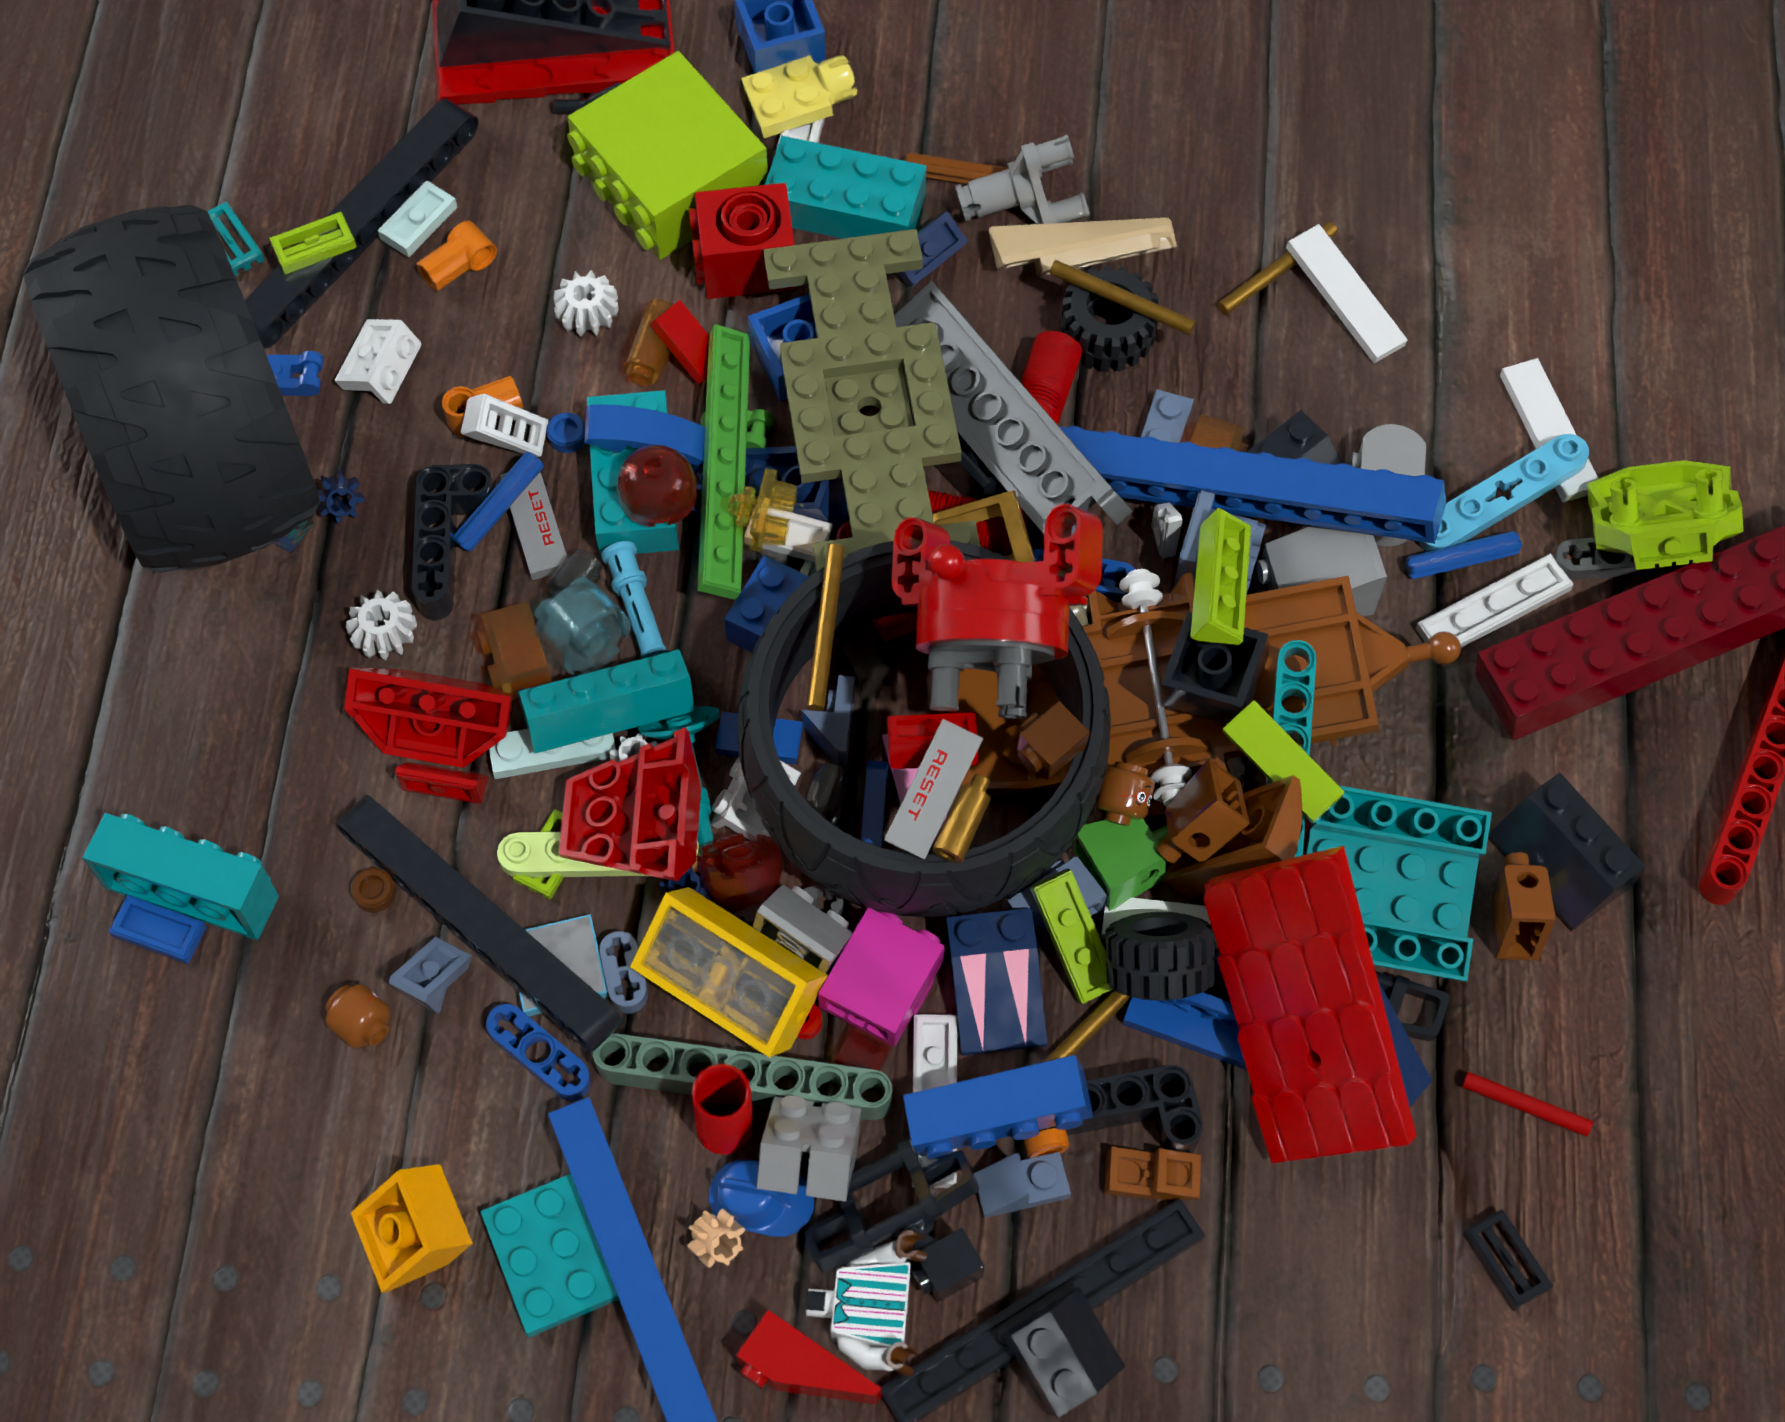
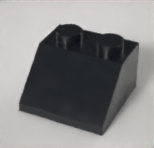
(1299, 439)
(1064, 1353)

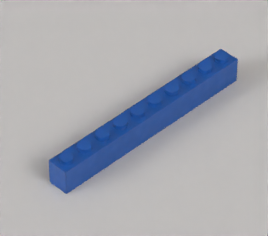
(1267, 485)

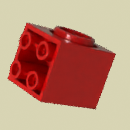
(730, 237)

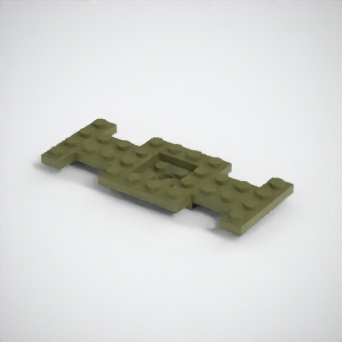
(858, 365)

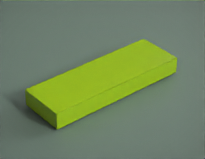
(1282, 757)
(1073, 934)

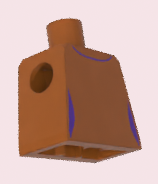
(1204, 815)
(1522, 909)

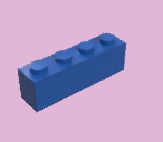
(998, 1107)

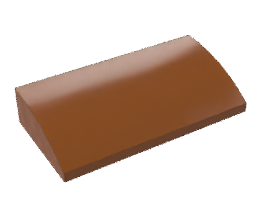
(1268, 838)

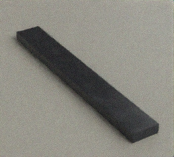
(1099, 1278)

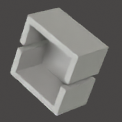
(824, 1131)

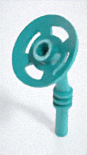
(694, 723)

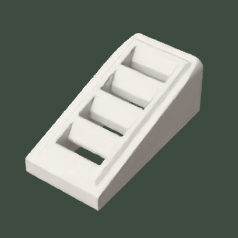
(481, 419)

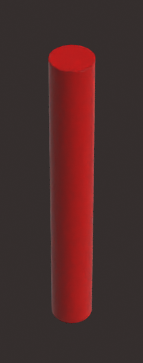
(1527, 1104)

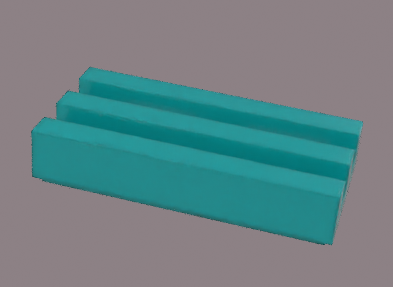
(241, 260)

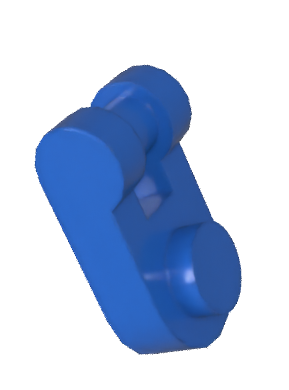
(307, 363)

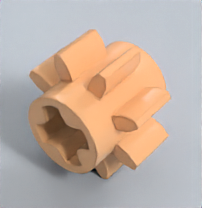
(716, 1238)

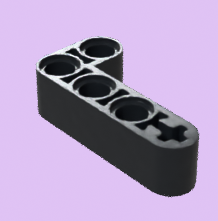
(439, 541)
(1152, 1105)

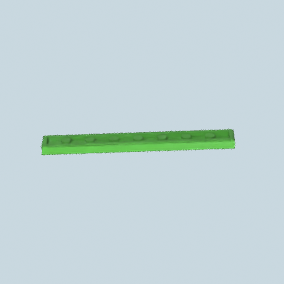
(723, 461)

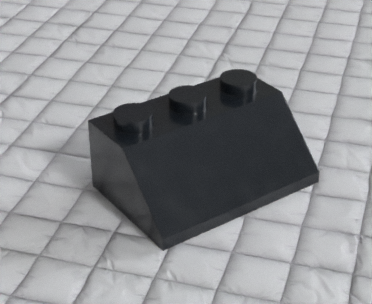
(1577, 847)

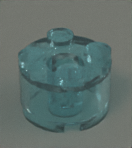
(581, 627)

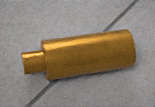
(963, 820)

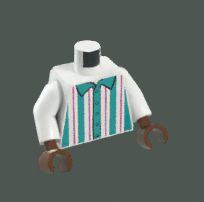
(872, 1305)

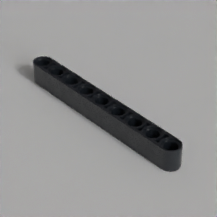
(415, 158)
(480, 924)

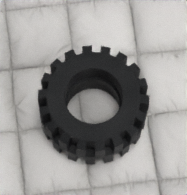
(1104, 343)
(1160, 956)

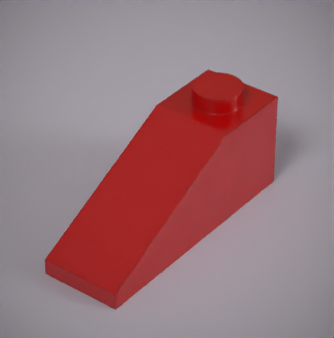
(796, 1364)

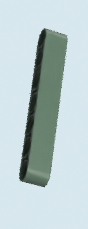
(766, 1072)

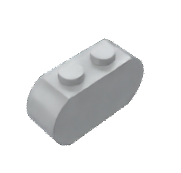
(1392, 449)

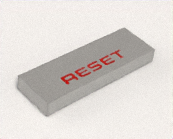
(537, 530)
(933, 789)

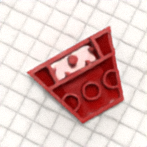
(636, 811)

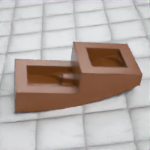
(1152, 1175)

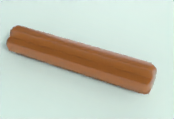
(952, 169)

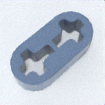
(614, 974)

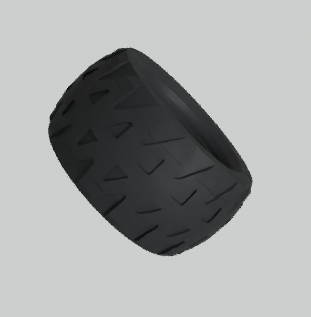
(171, 387)

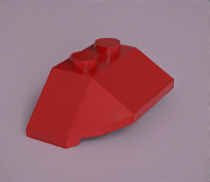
(427, 714)

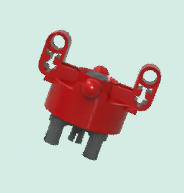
(995, 610)

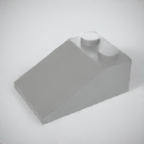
(802, 927)

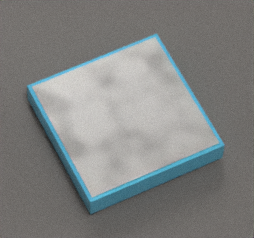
(577, 947)

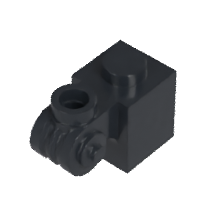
(949, 1261)

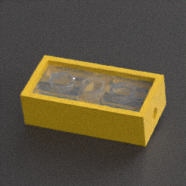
(728, 971)

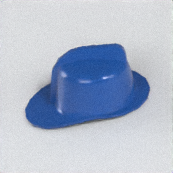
(759, 1209)

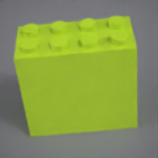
(659, 145)

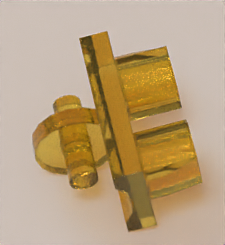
(764, 526)

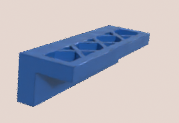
(1193, 1022)

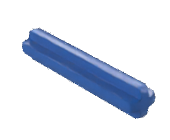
(498, 501)
(1463, 555)

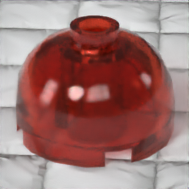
(656, 485)
(740, 870)

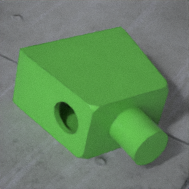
(1121, 858)

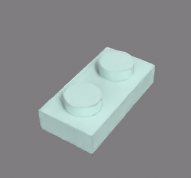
(417, 218)

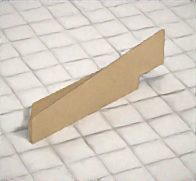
(1078, 242)

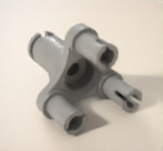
(1023, 186)

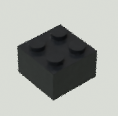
(1212, 676)

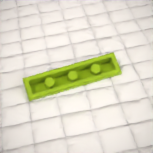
(1221, 579)

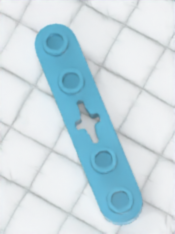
(1535, 476)

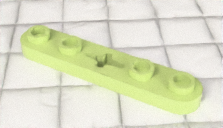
(538, 856)

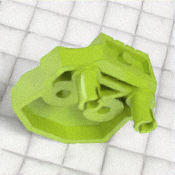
(1665, 512)

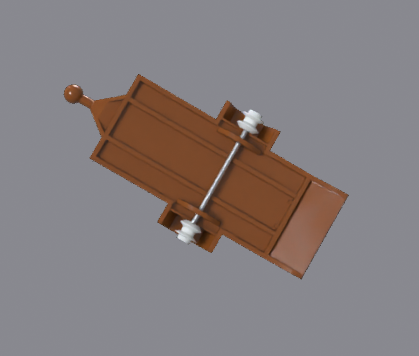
(1134, 650)

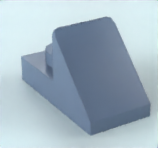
(833, 728)
(430, 973)
(1021, 1183)

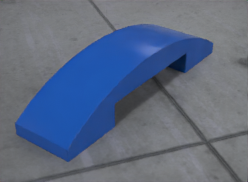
(623, 426)

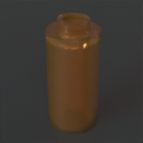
(648, 351)

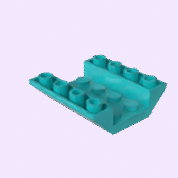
(1410, 875)

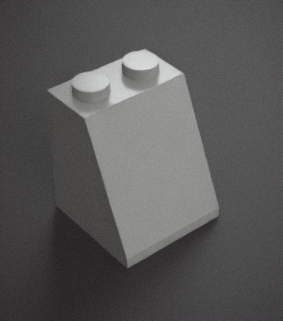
(1322, 555)

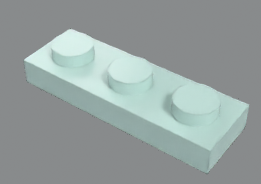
(516, 755)

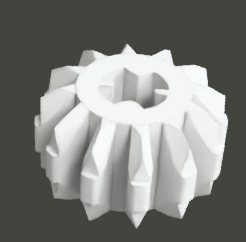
(586, 303)
(371, 637)

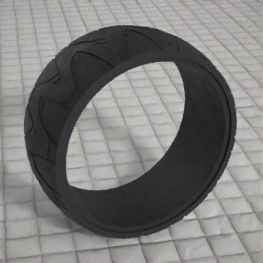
(884, 877)

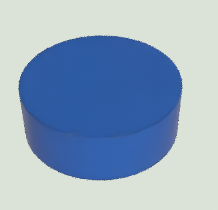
(566, 432)

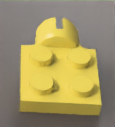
(798, 92)

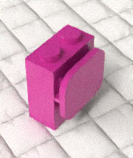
(882, 976)

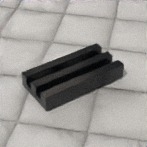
(1500, 1279)

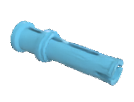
(630, 585)

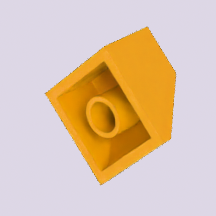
(410, 1226)

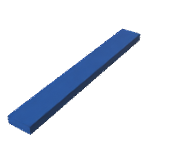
(631, 1264)

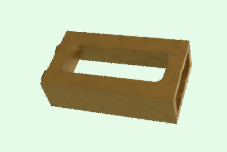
(1001, 505)

